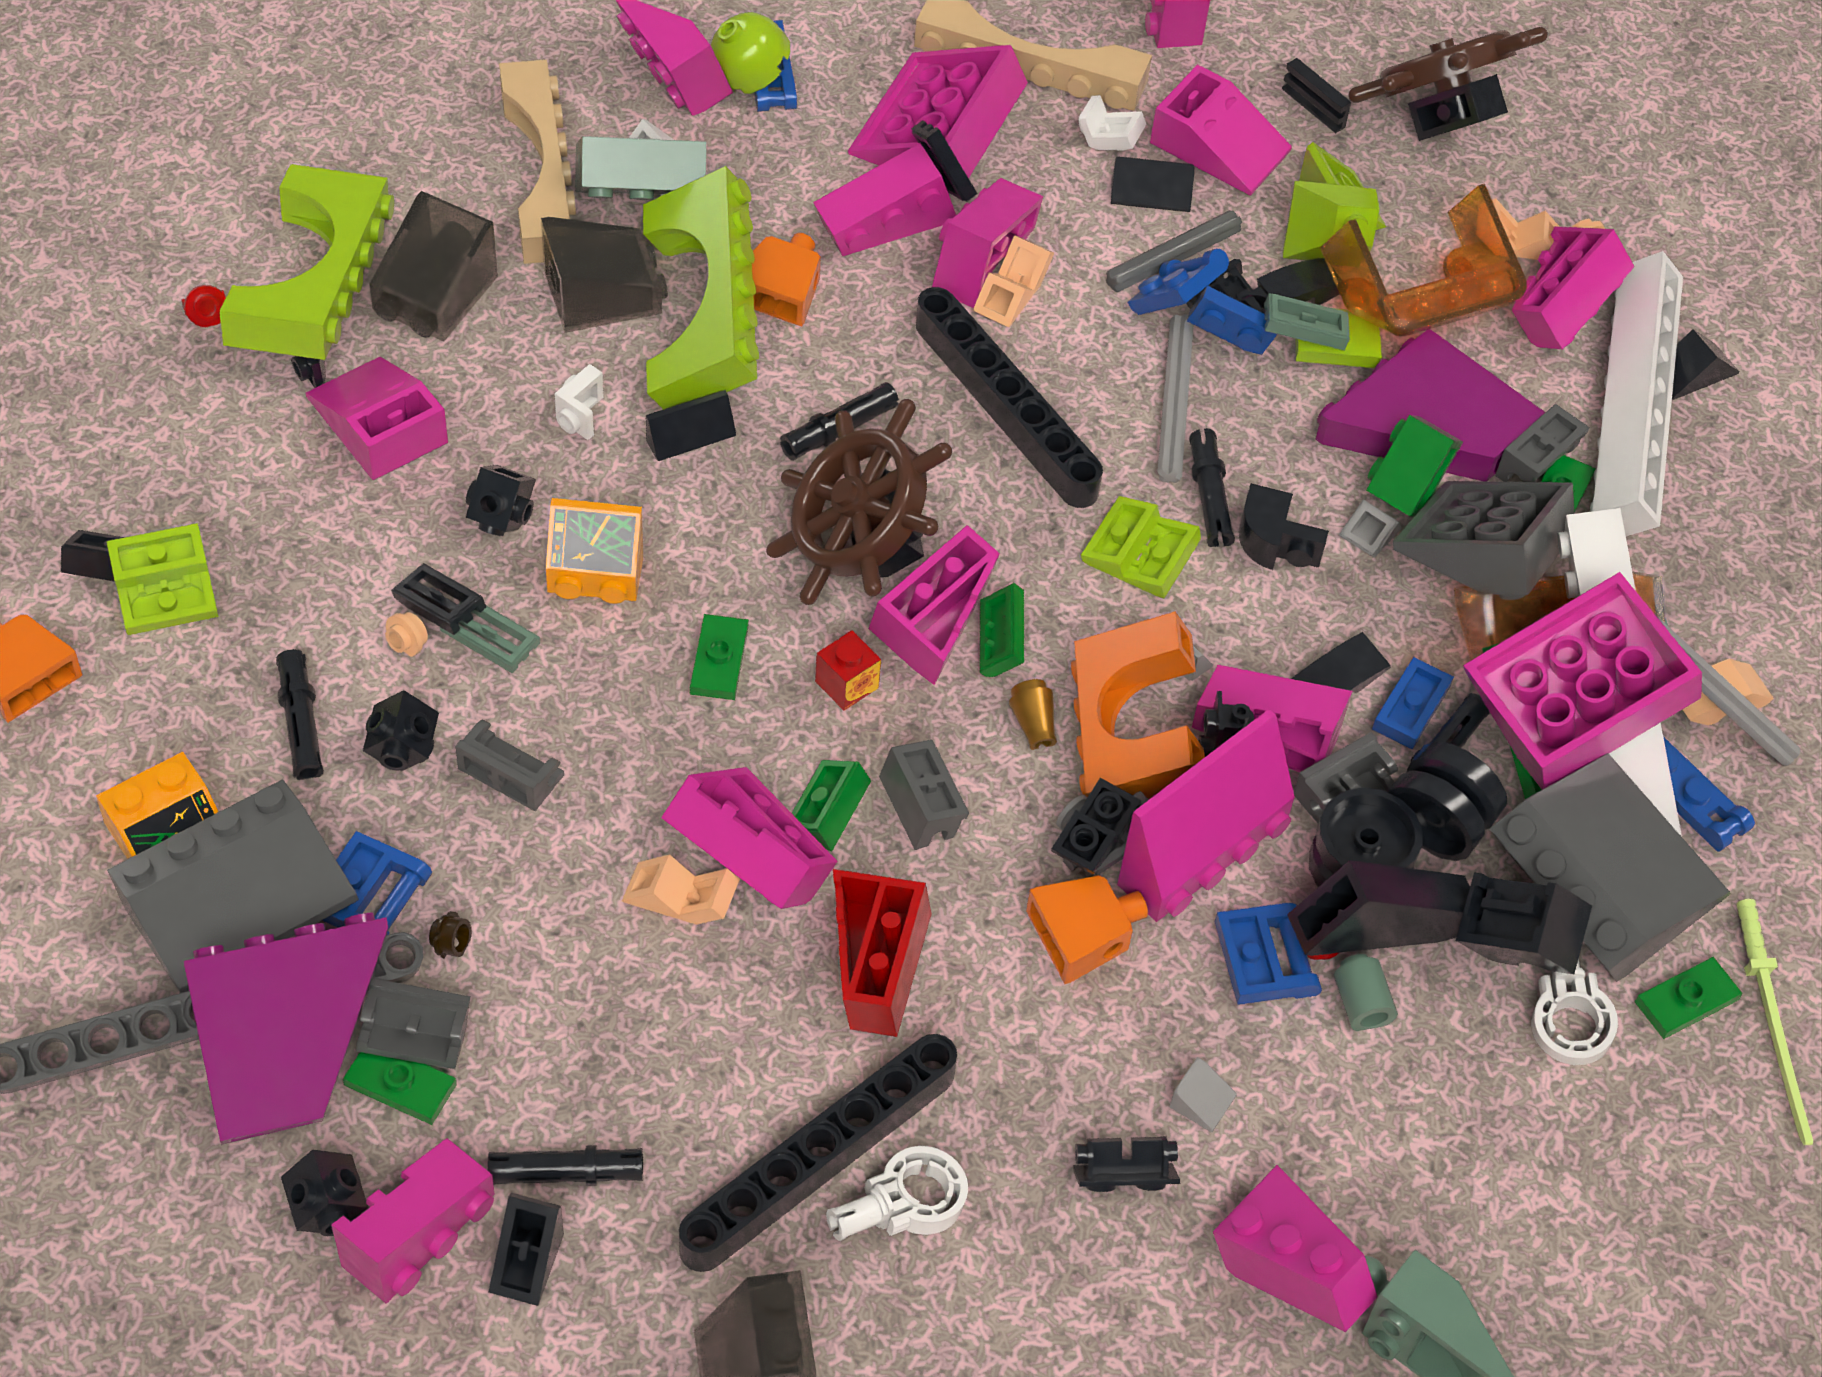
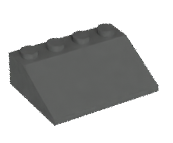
(1490, 533)
(1617, 854)
(232, 880)

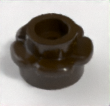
(444, 932)

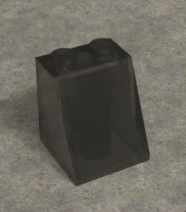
(435, 267)
(600, 273)
(758, 1331)

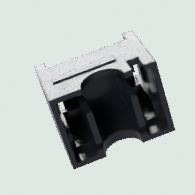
(1524, 923)

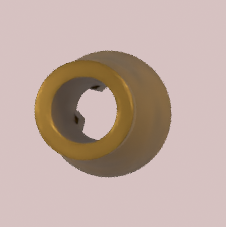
(1034, 711)

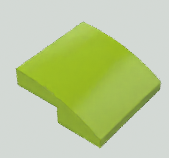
(1361, 350)
(1124, 537)
(162, 579)

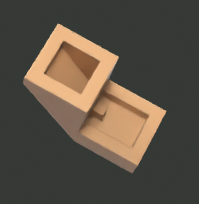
(1529, 235)
(1015, 284)
(1740, 676)
(674, 891)

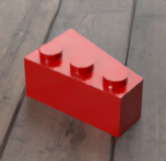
(879, 946)

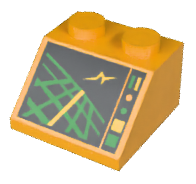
(594, 550)
(155, 805)

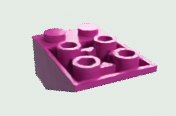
(677, 54)
(1218, 131)
(381, 415)

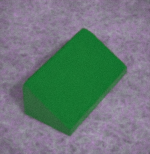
(831, 799)

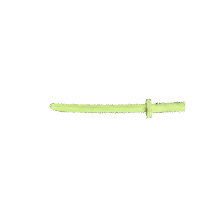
(1762, 967)

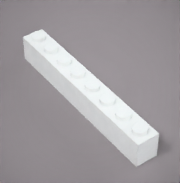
(1639, 394)
(1596, 552)

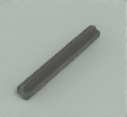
(1173, 249)

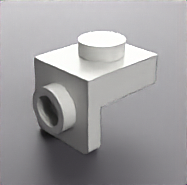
(1110, 130)
(576, 399)

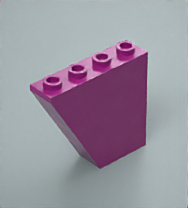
(1440, 386)
(280, 1021)

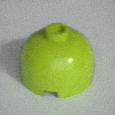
(750, 51)

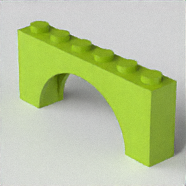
(307, 310)
(720, 342)

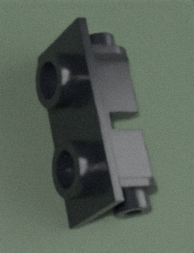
(1223, 723)
(1107, 1168)

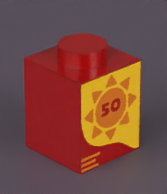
(848, 670)

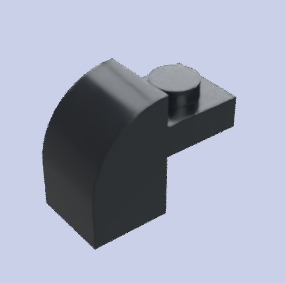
(1268, 534)

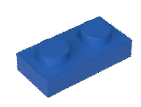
(1231, 321)
(1412, 703)

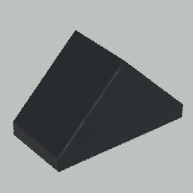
(1699, 365)
(526, 1248)

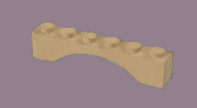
(1106, 71)
(529, 105)

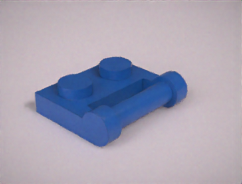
(1178, 282)
(367, 866)
(1253, 957)

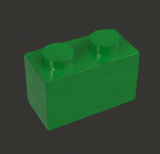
(1412, 464)

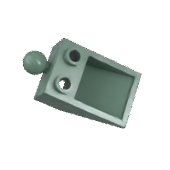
(1429, 1323)

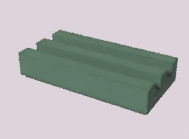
(1306, 321)
(504, 660)

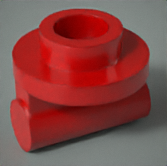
(204, 305)

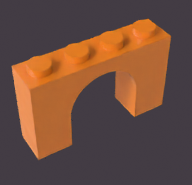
(1107, 674)

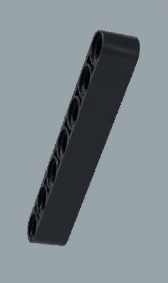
(1009, 398)
(809, 1171)

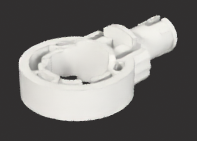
(1584, 997)
(893, 1208)

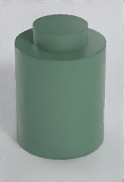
(1365, 992)

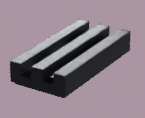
(1316, 95)
(944, 160)
(431, 602)

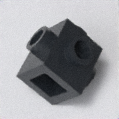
(500, 499)
(400, 731)
(323, 1190)

